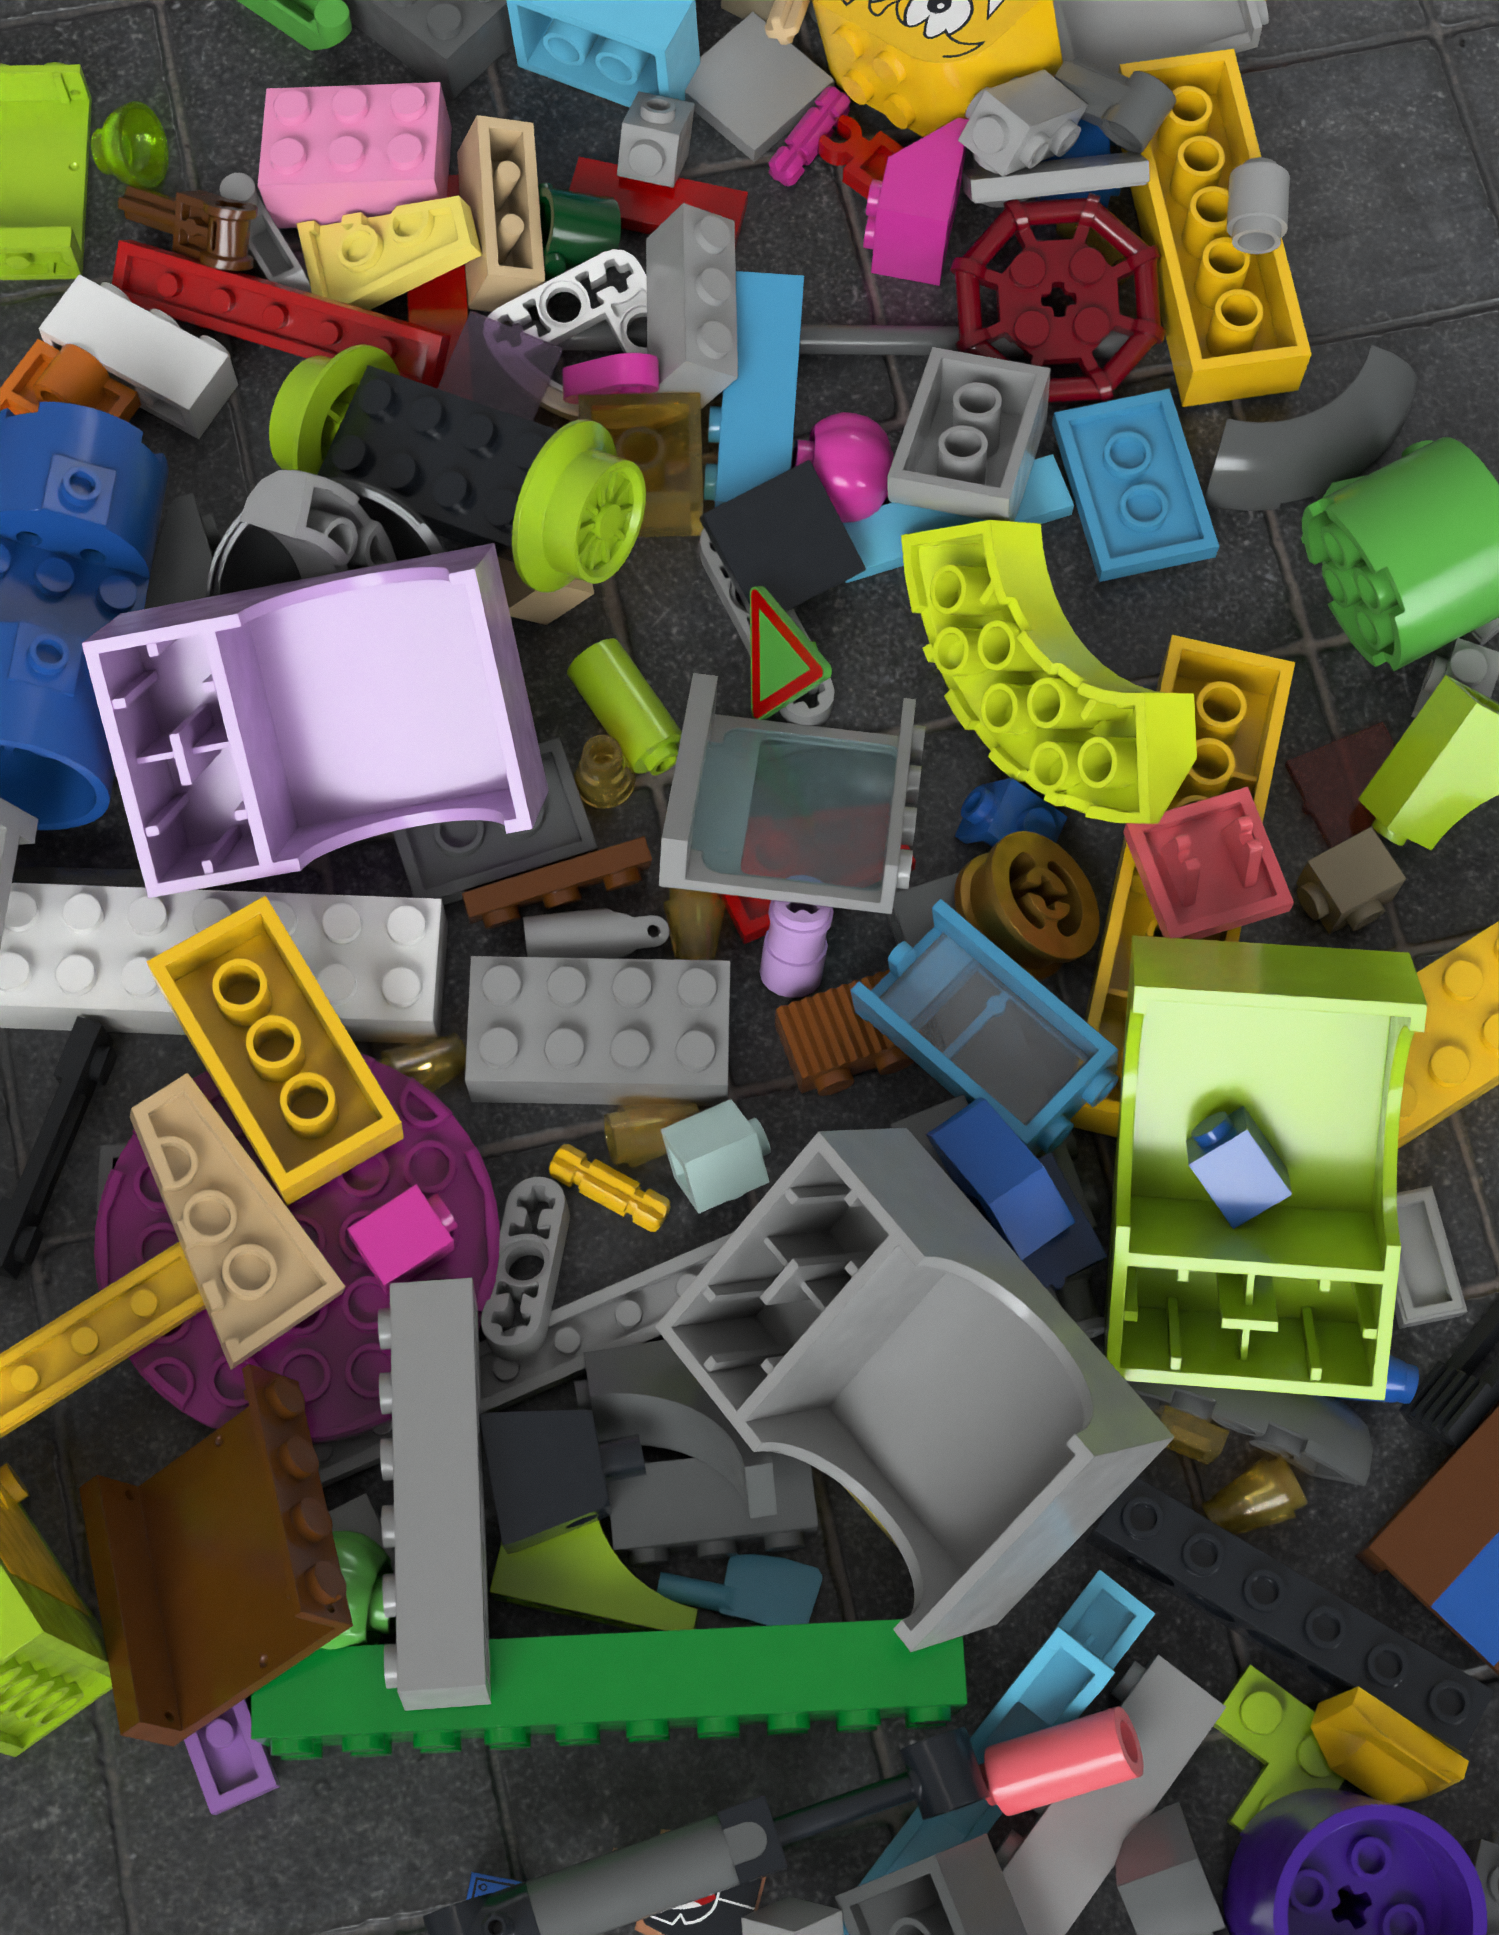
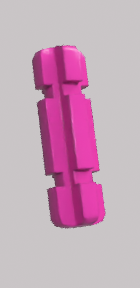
(804, 138)

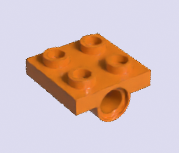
(65, 377)

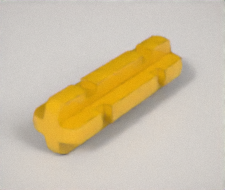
(609, 1187)

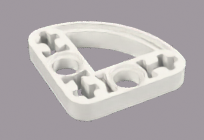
(615, 307)

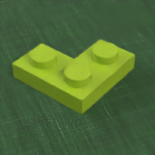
(1278, 1734)

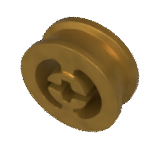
(1030, 902)

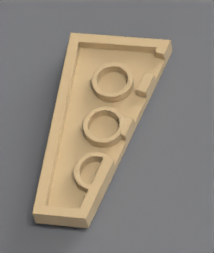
(235, 1231)

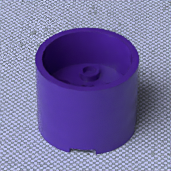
(1391, 1860)

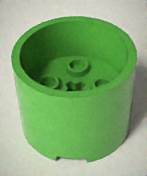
(1410, 552)

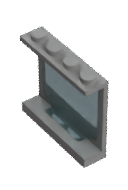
(790, 808)

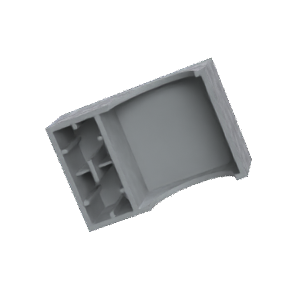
(918, 1368)

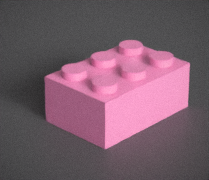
(352, 150)

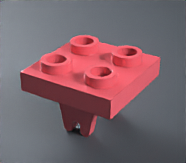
(1209, 867)

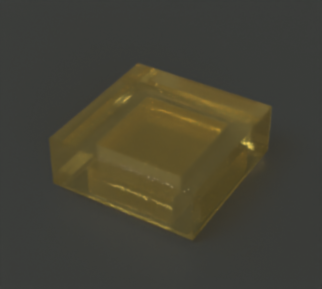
(1193, 1436)

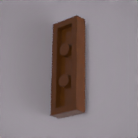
(558, 883)

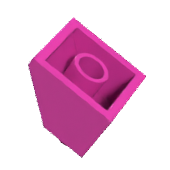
(916, 206)

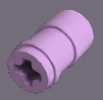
(795, 948)

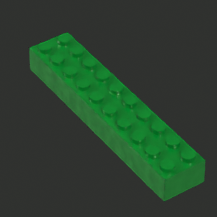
(624, 1684)

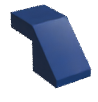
(1004, 1176)

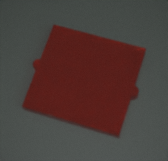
(1335, 778)

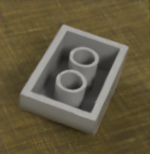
(971, 436)

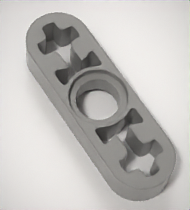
(536, 1293)

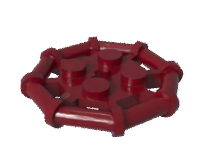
(1081, 274)

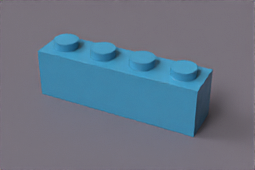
(759, 406)

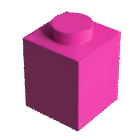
(404, 1236)

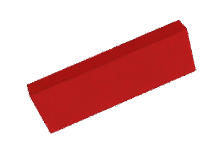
(648, 205)

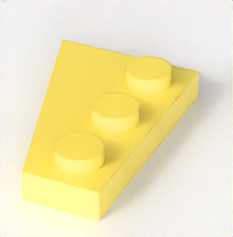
(389, 254)

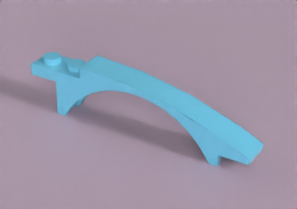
(1049, 1691)

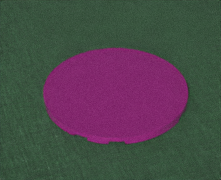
(338, 1346)

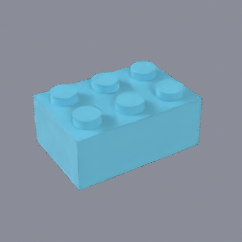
(609, 44)

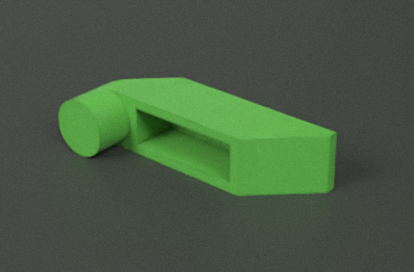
(309, 22)

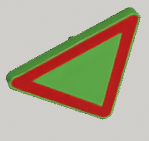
(781, 657)

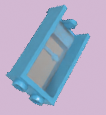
(990, 1030)

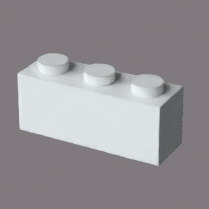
(170, 369)

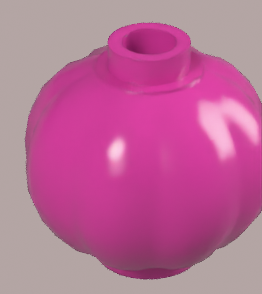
(851, 462)

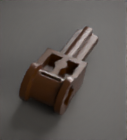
(201, 224)

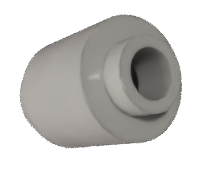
(1258, 205)

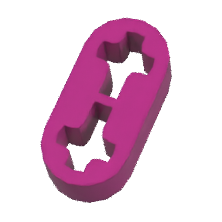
(611, 375)

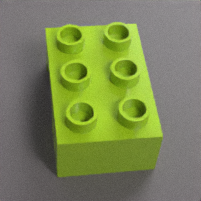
(1320, 1065)

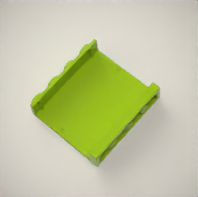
(43, 170)

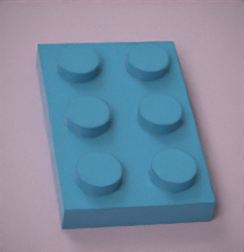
(1134, 485)

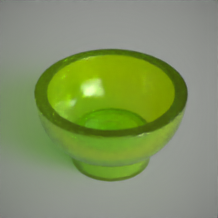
(132, 146)

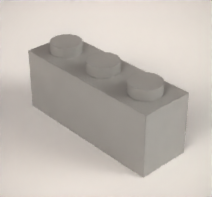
(693, 302)

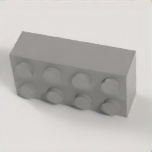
(598, 1031)

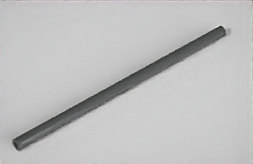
(829, 339)

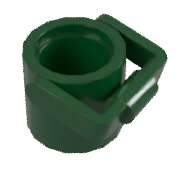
(575, 228)

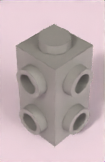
(1022, 123)

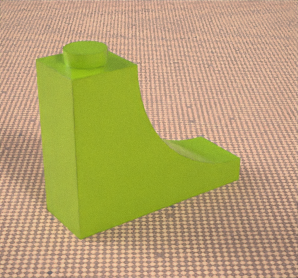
(1438, 767)
(586, 1581)

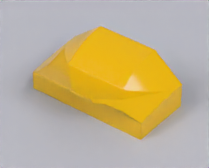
(1383, 1749)

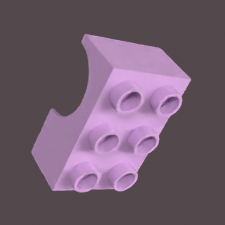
(316, 717)

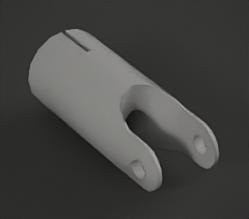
(591, 934)

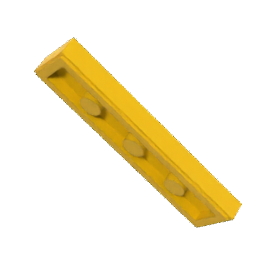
(96, 1336)

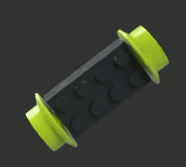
(473, 472)

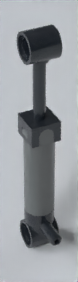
(709, 1853)

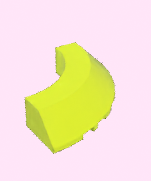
(1033, 684)

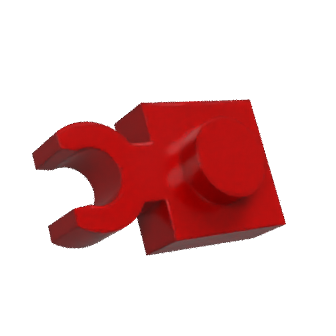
(862, 158)

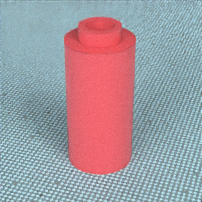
(1062, 1761)

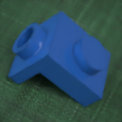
(1006, 808)

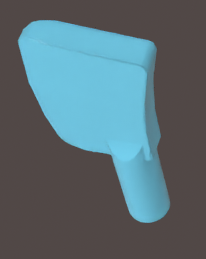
(754, 1590)

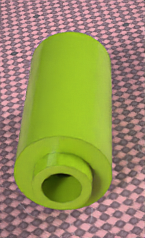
(626, 706)

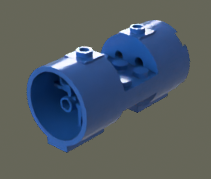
(73, 556)

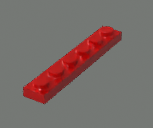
(272, 311)

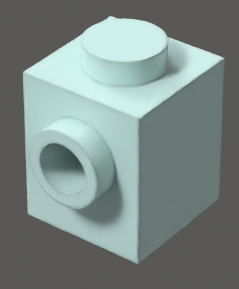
(717, 1155)

